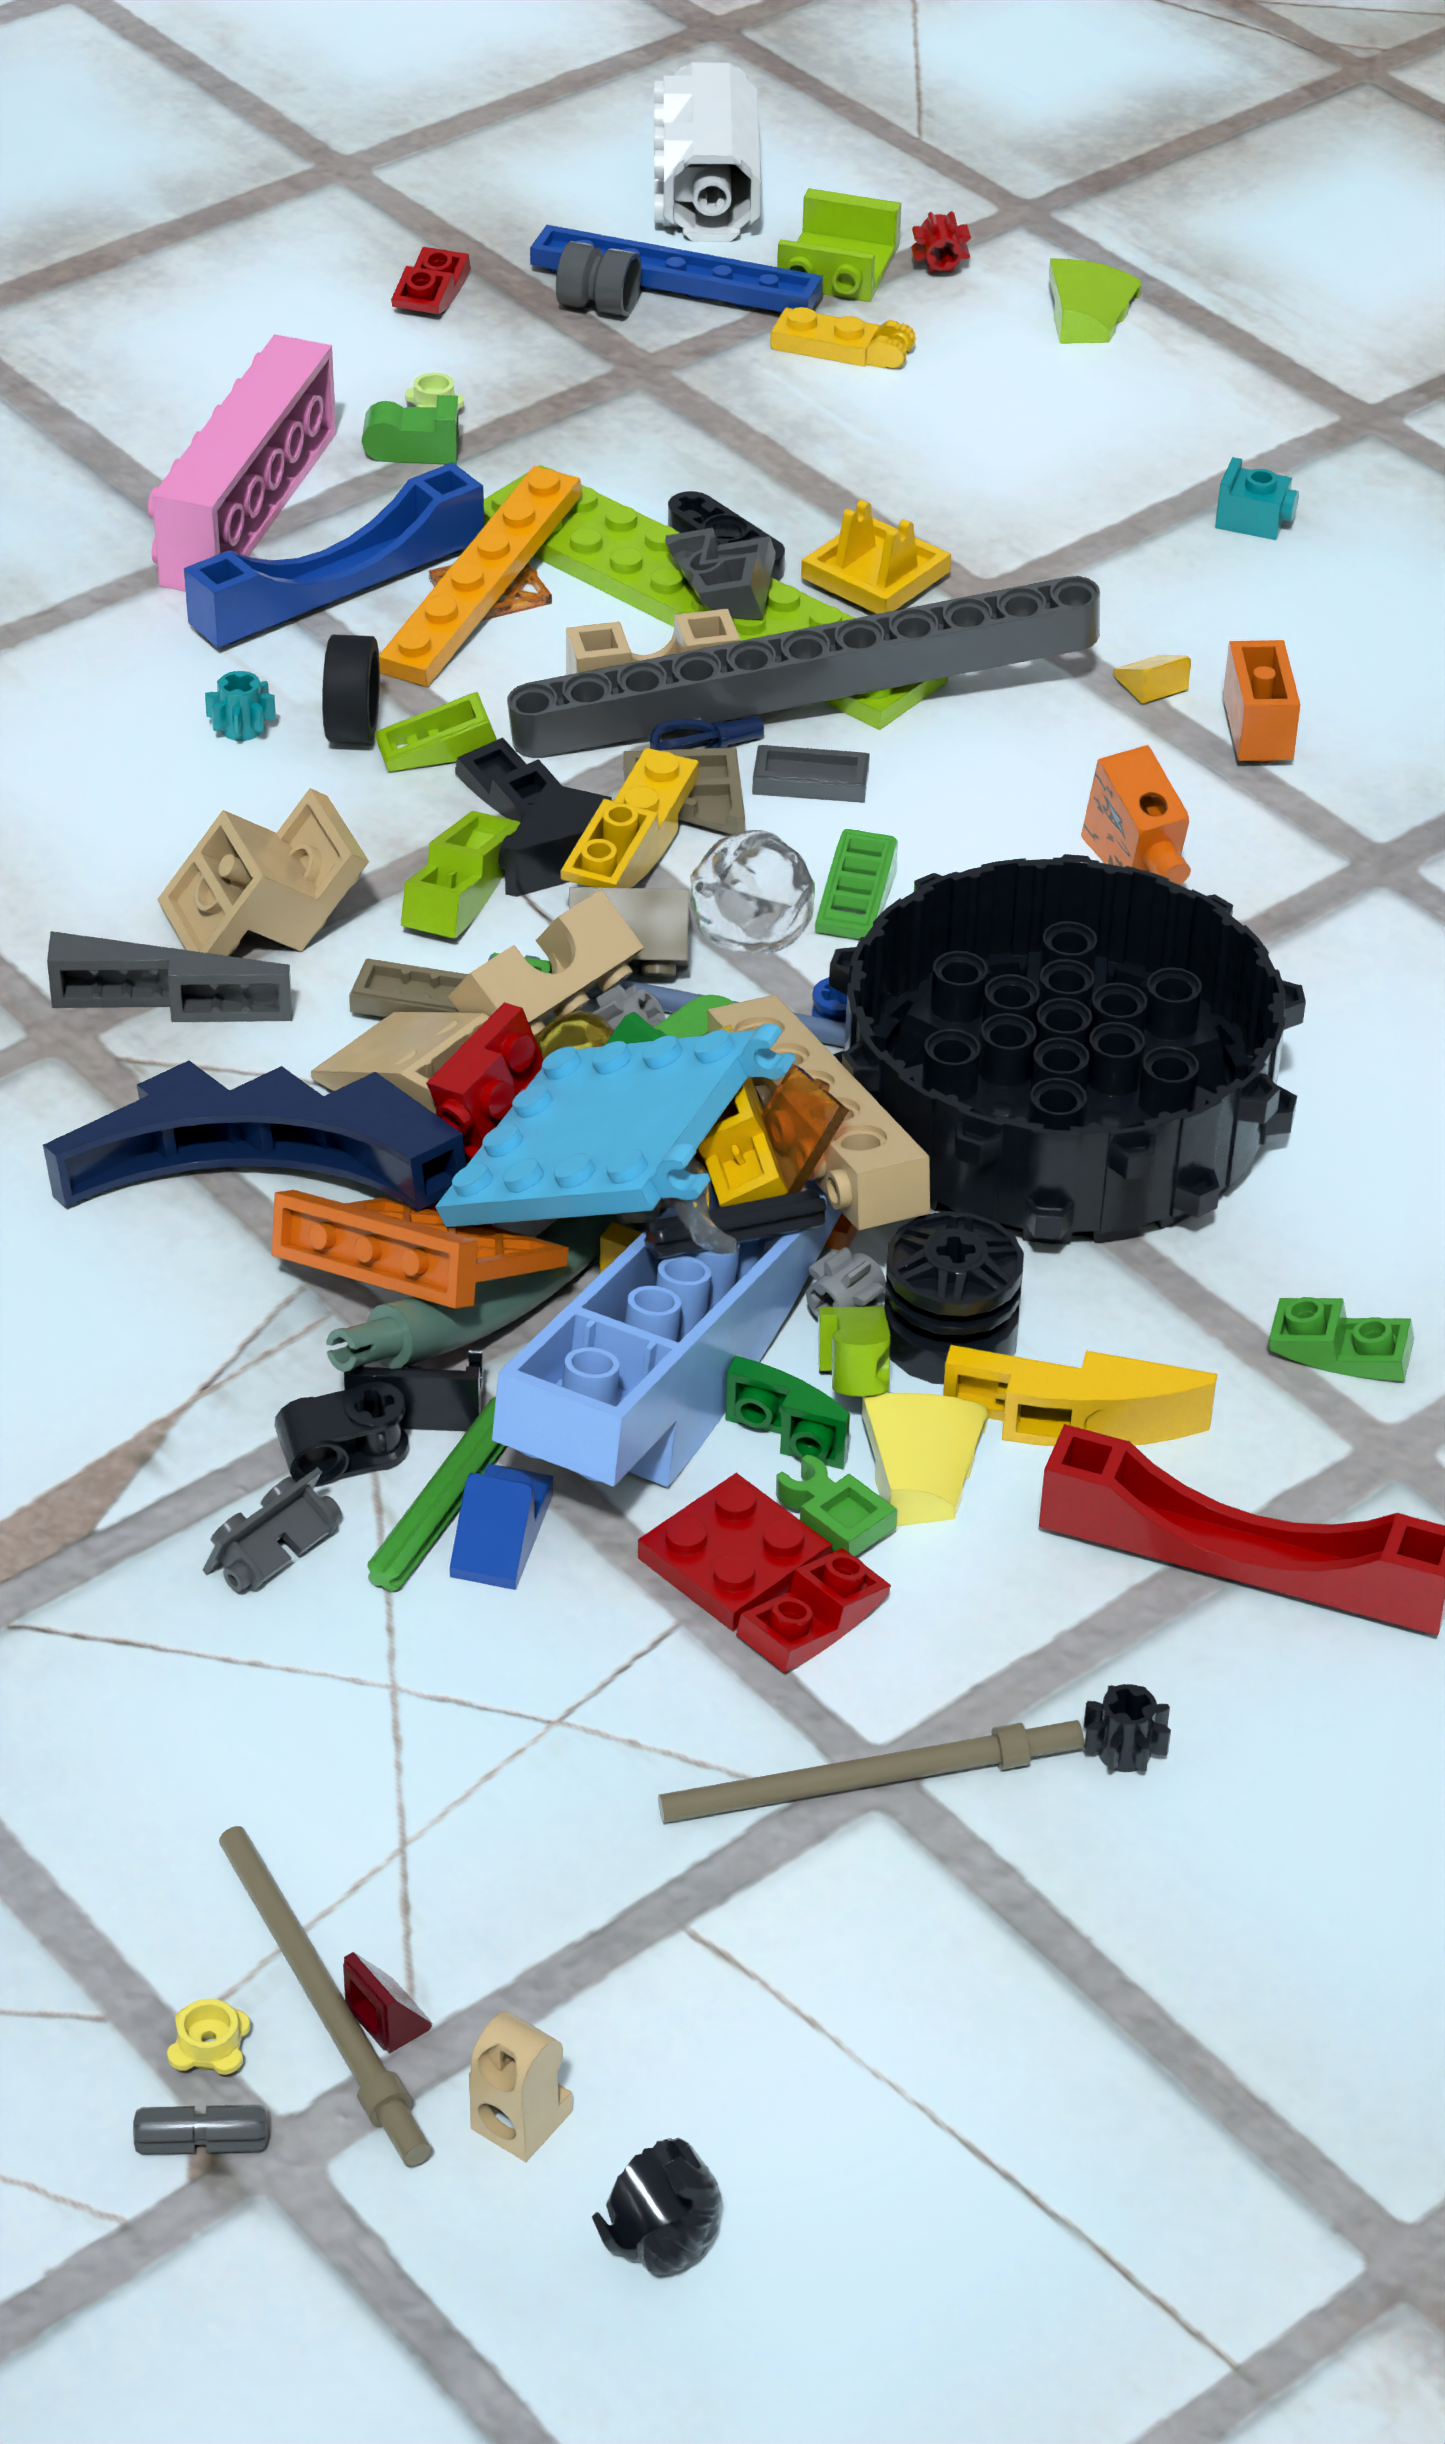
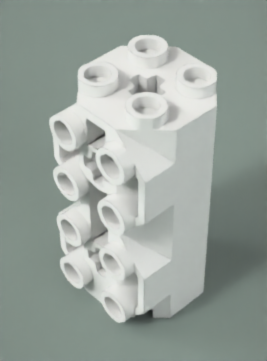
(706, 151)

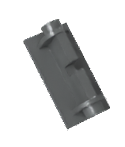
(250, 1544)

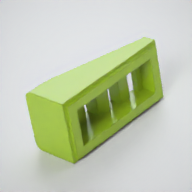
(436, 735)

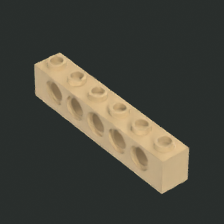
(871, 1163)

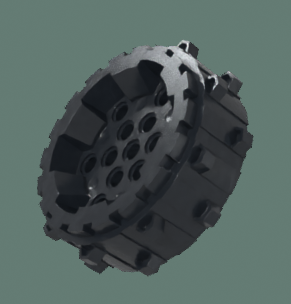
(1070, 1043)

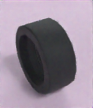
(351, 688)

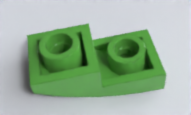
(1324, 1338)

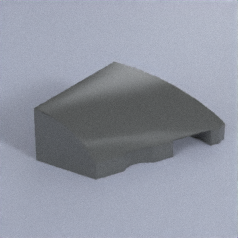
(727, 574)

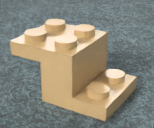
(264, 879)

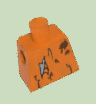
(1136, 816)

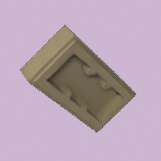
(398, 987)

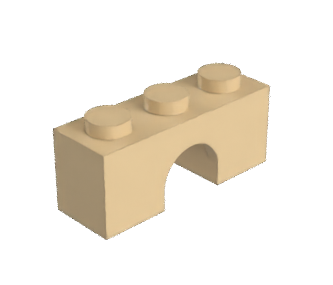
(606, 644)
(585, 949)

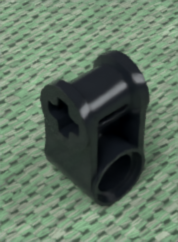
(340, 1433)

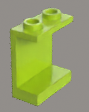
(844, 241)

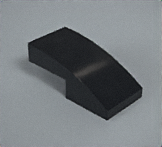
(503, 777)

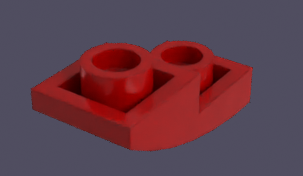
(432, 281)
(820, 1608)

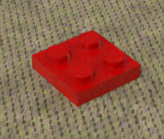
(731, 1549)

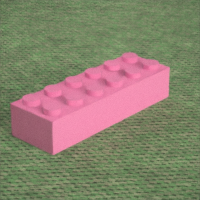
(245, 458)

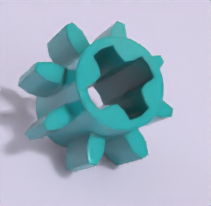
(240, 705)

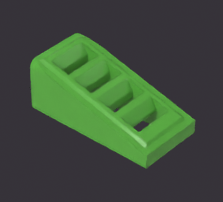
(857, 881)

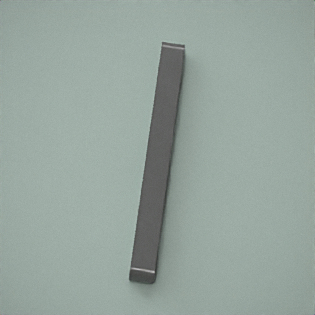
(805, 666)

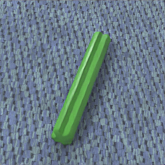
(434, 1504)

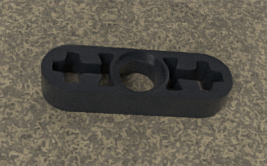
(698, 511)

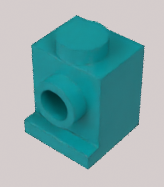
(1255, 501)

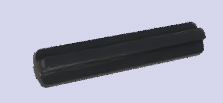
(742, 1221)

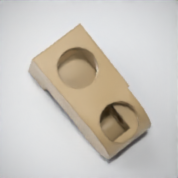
(517, 2074)

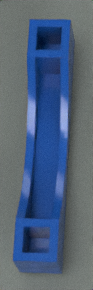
(425, 521)

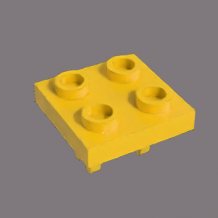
(875, 562)

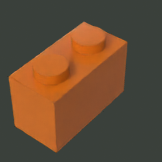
(1261, 700)

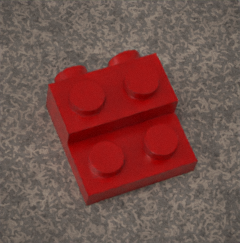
(486, 1075)

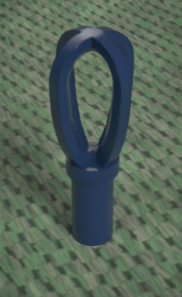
(717, 733)

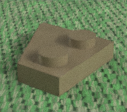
(717, 795)

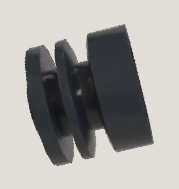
(948, 1285)

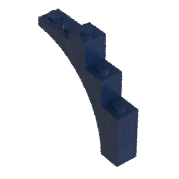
(276, 1120)

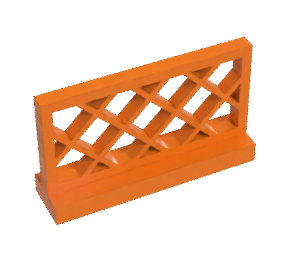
(403, 1247)

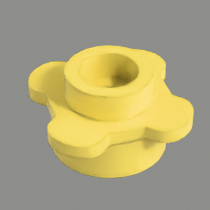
(205, 2021)

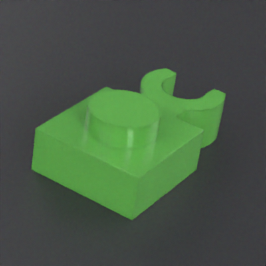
(839, 1511)

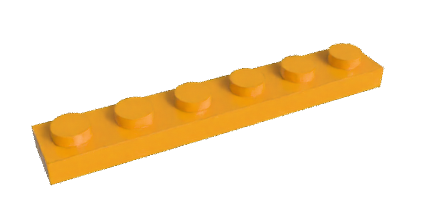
(479, 576)

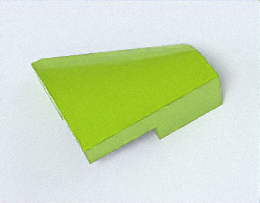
(1089, 299)

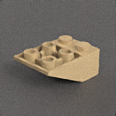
(403, 1050)

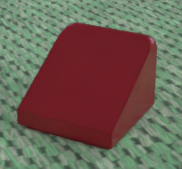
(381, 2004)

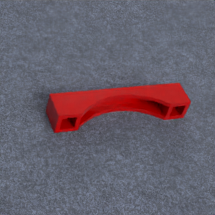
(1121, 1499)

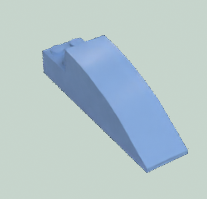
(645, 1352)

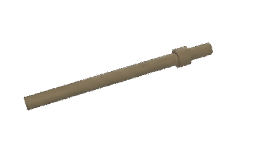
(1006, 1746)
(380, 2090)

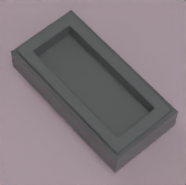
(811, 773)

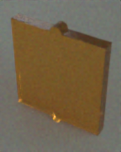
(801, 1124)

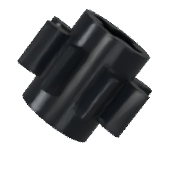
(1127, 1728)

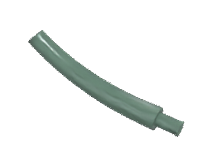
(420, 1330)

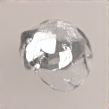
(752, 893)

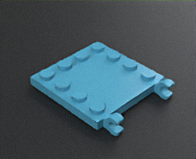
(609, 1128)

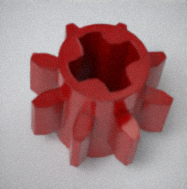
(941, 242)

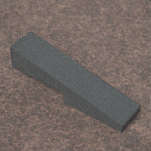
(192, 983)

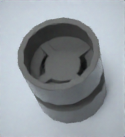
(606, 279)

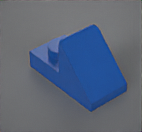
(499, 1524)

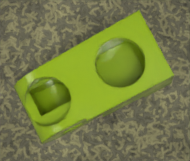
(855, 1348)

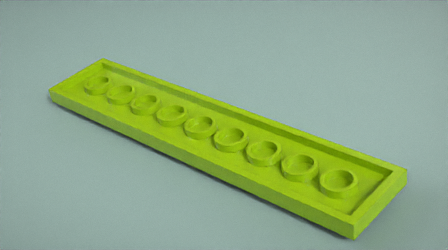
(629, 560)

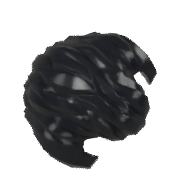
(662, 2208)

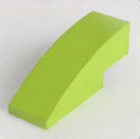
(458, 875)

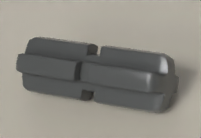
(180, 2129)

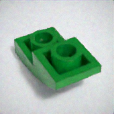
(788, 1406)

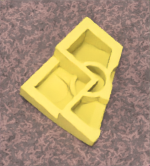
(923, 1451)

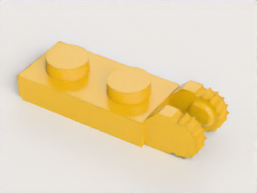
(842, 338)

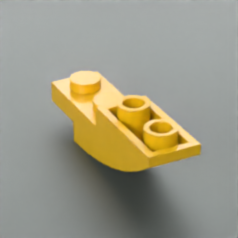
(636, 827)
(741, 1151)
(1106, 1396)

